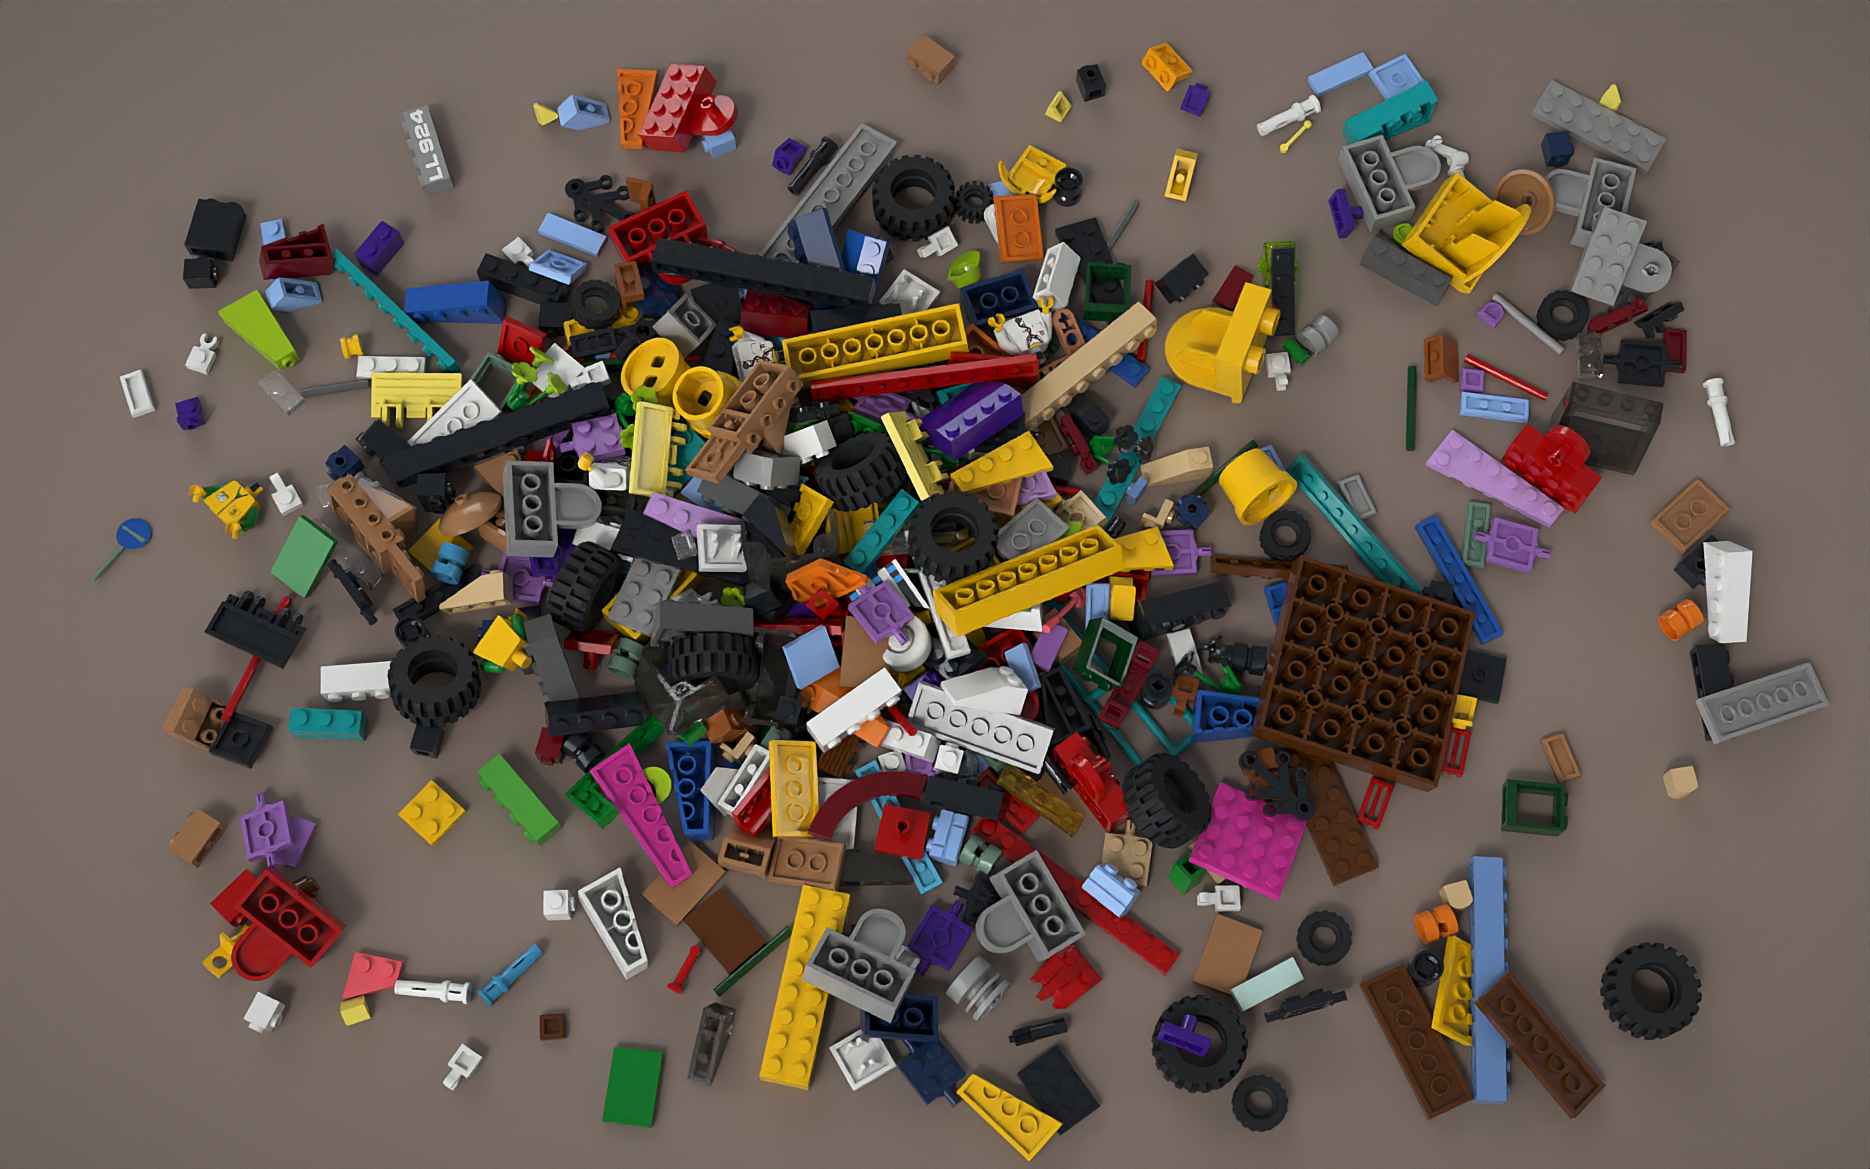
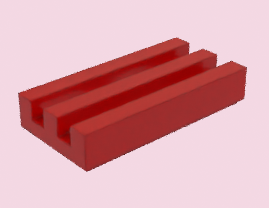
(1450, 770)
(1368, 821)

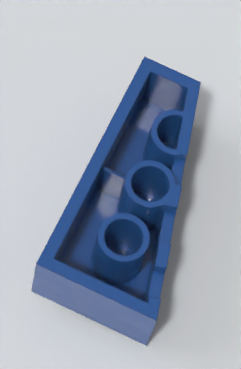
(456, 303)
(1222, 716)
(690, 772)

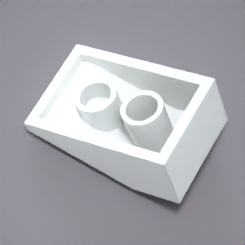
(988, 690)

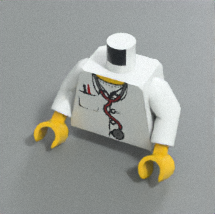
(1025, 333)
(750, 350)
(607, 473)

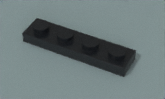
(1283, 288)

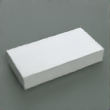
(137, 393)

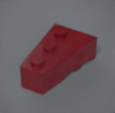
(298, 256)
(774, 315)

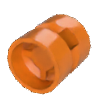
(1681, 619)
(1435, 923)

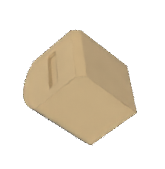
(1680, 782)
(1456, 896)

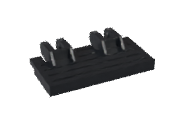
(254, 629)

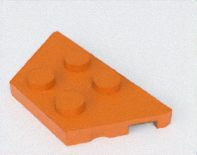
(826, 575)

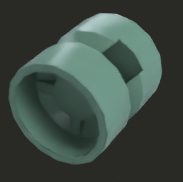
(626, 659)
(988, 858)

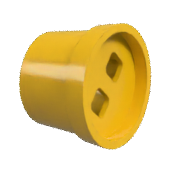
(656, 366)
(692, 385)
(1256, 486)

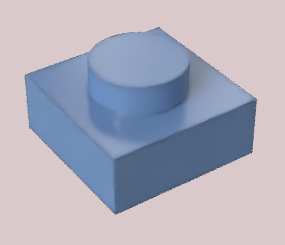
(1136, 490)

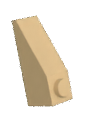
(1179, 467)
(483, 593)

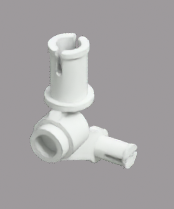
(1455, 158)

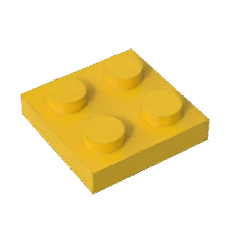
(432, 813)

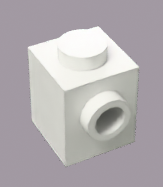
(948, 759)
(558, 905)
(264, 1013)

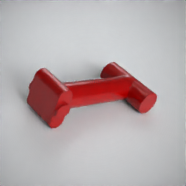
(695, 952)

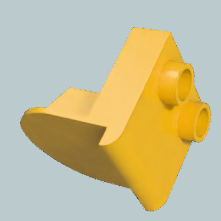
(1464, 232)
(1223, 347)

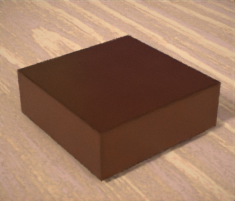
(552, 1027)

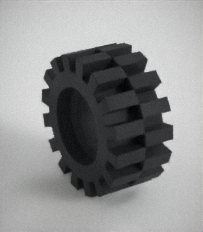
(973, 191)

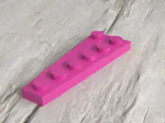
(631, 794)

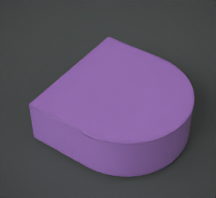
(1491, 313)

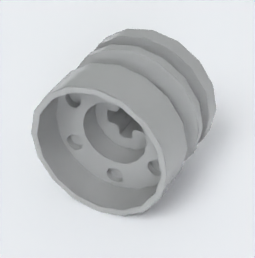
(978, 988)

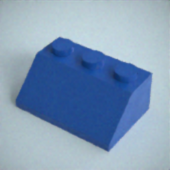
(865, 256)

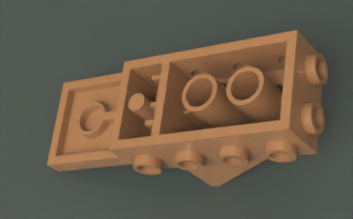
(750, 421)
(380, 528)

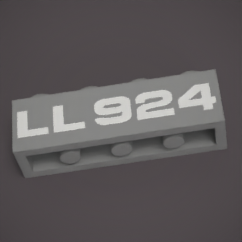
(428, 151)

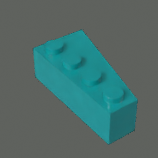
(1394, 116)

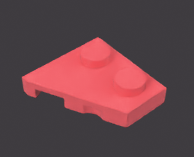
(371, 974)

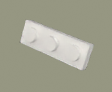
(381, 364)

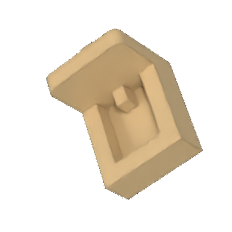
(1165, 516)
(741, 750)

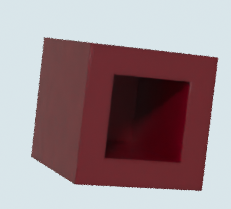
(550, 748)

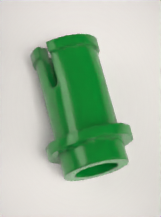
(1298, 353)

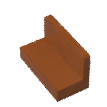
(641, 192)
(628, 283)
(1440, 358)

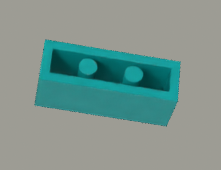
(327, 724)

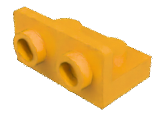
(1166, 65)

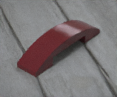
(1122, 699)

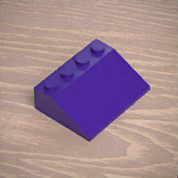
(971, 417)

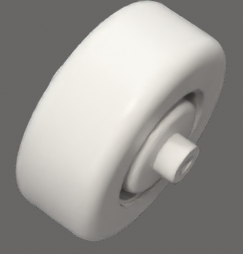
(912, 653)

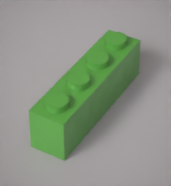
(519, 800)

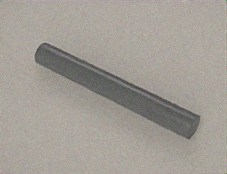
(1122, 225)
(335, 388)

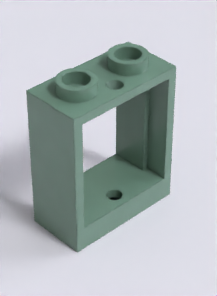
(485, 367)

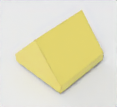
(1611, 98)
(1059, 107)
(544, 114)
(354, 1010)

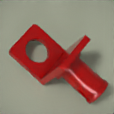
(549, 455)
(831, 607)

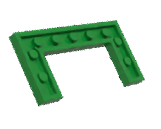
(586, 791)

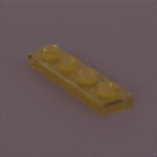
(1040, 799)

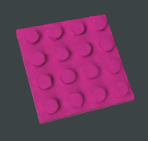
(1247, 844)

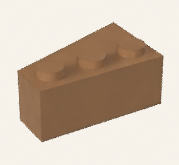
(492, 471)

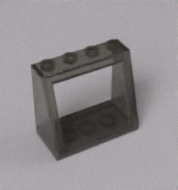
(1610, 445)

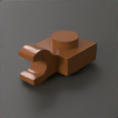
(1184, 691)

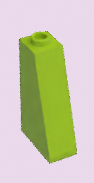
(258, 327)

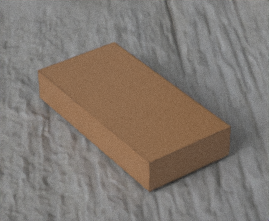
(1560, 758)

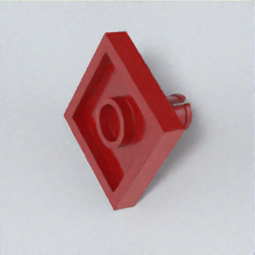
(517, 339)
(592, 644)
(902, 832)

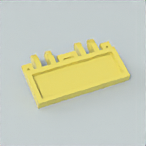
(411, 392)
(904, 437)
(655, 450)

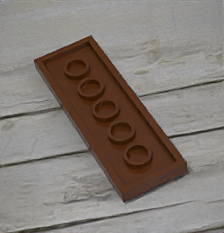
(1334, 822)
(1415, 1044)
(1539, 1044)

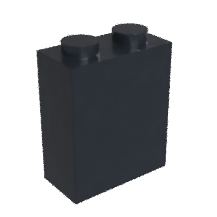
(215, 229)

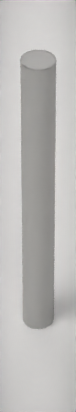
(1530, 325)

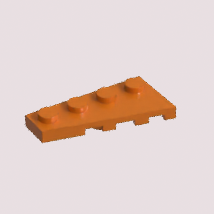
(636, 96)

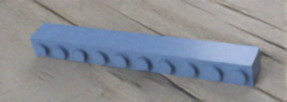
(1488, 964)

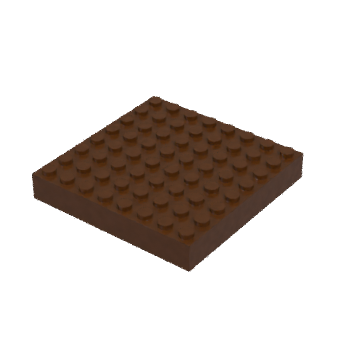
(1363, 674)

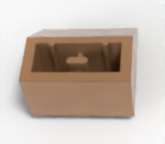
(195, 718)
(745, 852)

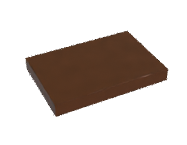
(724, 931)

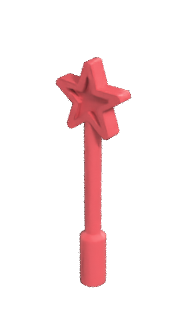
(1079, 599)

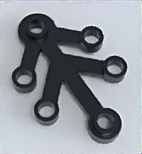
(596, 201)
(1280, 787)

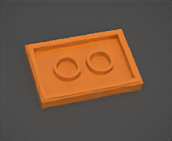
(1018, 228)

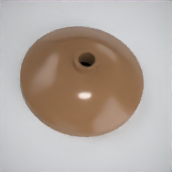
(1515, 191)
(469, 512)

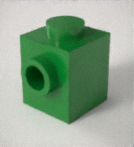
(1186, 874)

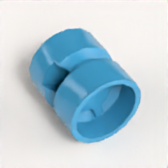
(450, 562)

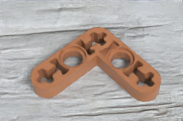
(1069, 350)

